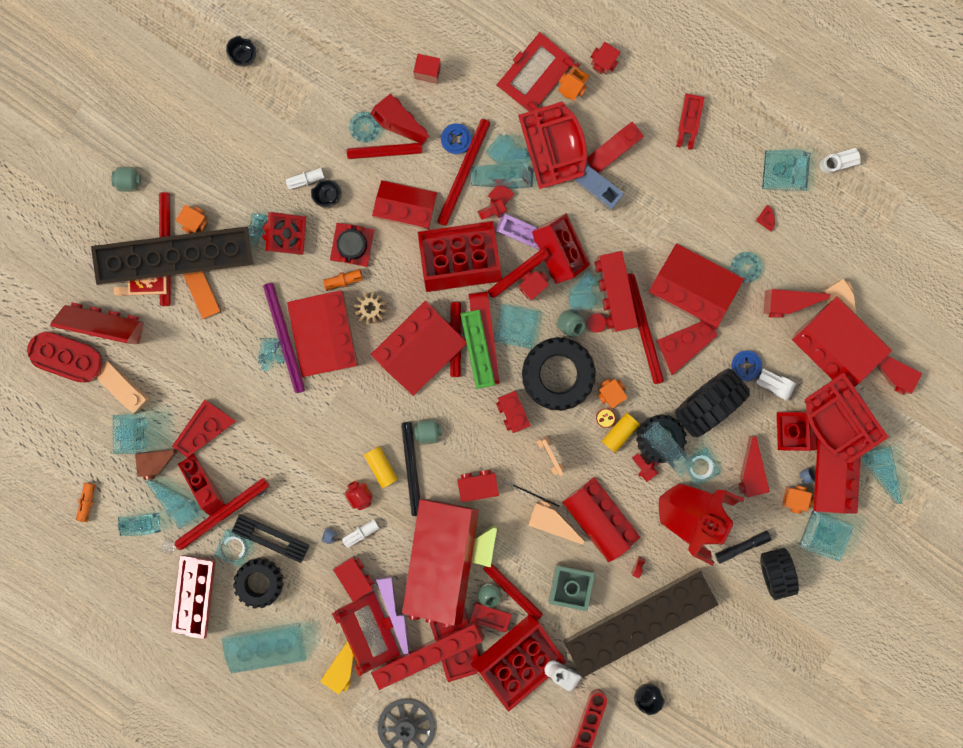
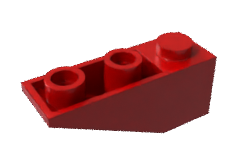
(395, 118)
(201, 485)

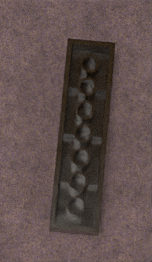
(171, 256)
(640, 622)

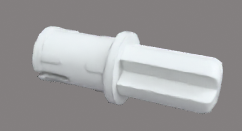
(305, 178)
(360, 533)

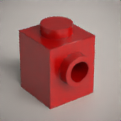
(604, 58)

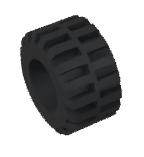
(670, 424)
(779, 573)
(246, 594)

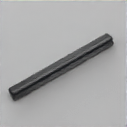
(411, 467)

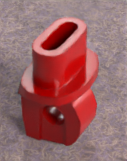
(496, 207)
(647, 471)

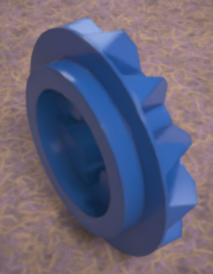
(456, 129)
(753, 359)

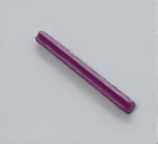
(284, 338)

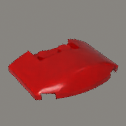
(554, 144)
(843, 420)

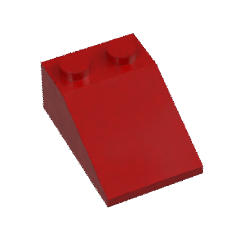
(784, 302)

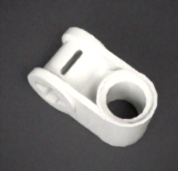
(562, 675)

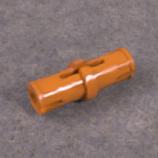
(343, 279)
(85, 502)

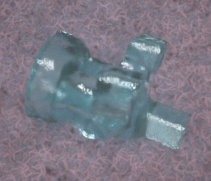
(256, 227)
(268, 353)

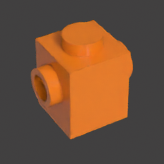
(573, 83)
(192, 219)
(612, 392)
(797, 499)

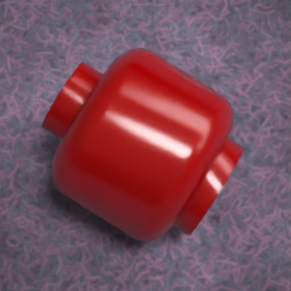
(358, 495)

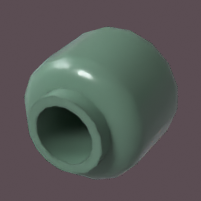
(125, 179)
(571, 323)
(427, 431)

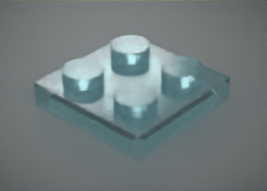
(516, 326)

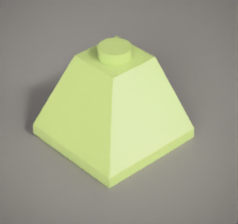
(484, 546)

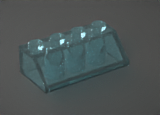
(264, 648)

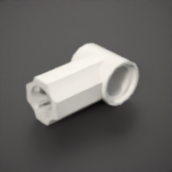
(841, 161)
(778, 385)

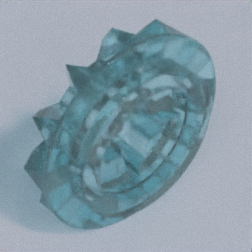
(362, 136)
(748, 258)

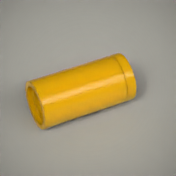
(620, 432)
(380, 467)

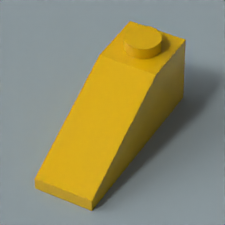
(340, 671)

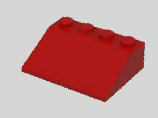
(459, 256)
(696, 286)
(99, 324)
(322, 333)
(841, 342)
(419, 348)
(517, 662)

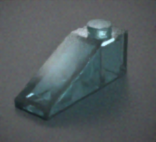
(503, 175)
(667, 448)
(882, 467)
(178, 506)

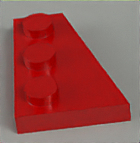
(685, 344)
(202, 428)

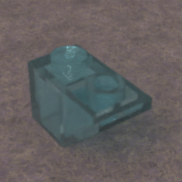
(505, 152)
(581, 293)
(139, 524)

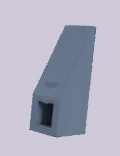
(599, 188)

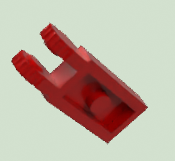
(690, 119)

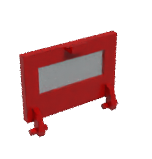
(535, 72)
(367, 633)

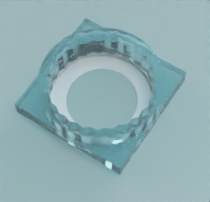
(713, 469)
(228, 535)

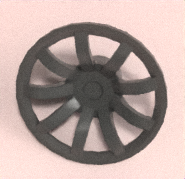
(406, 727)

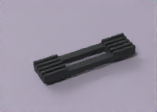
(244, 527)

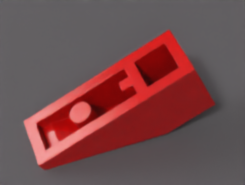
(615, 147)
(899, 375)
(753, 474)

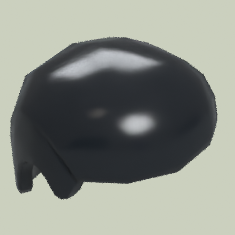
(241, 51)
(326, 194)
(649, 699)

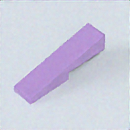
(516, 230)
(398, 619)

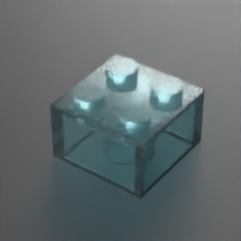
(129, 433)
(826, 535)

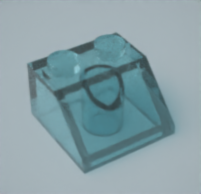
(786, 170)

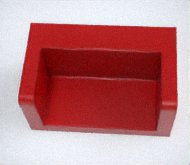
(427, 68)

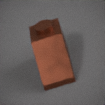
(153, 463)

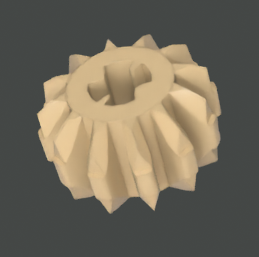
(366, 302)

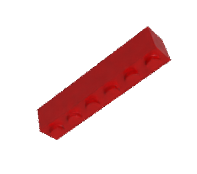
(428, 654)

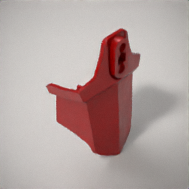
(690, 513)

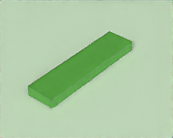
(477, 349)

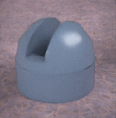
(807, 476)
(327, 536)

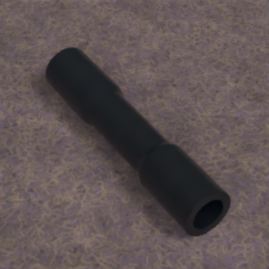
(754, 541)

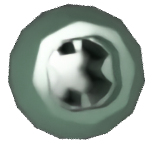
(489, 595)

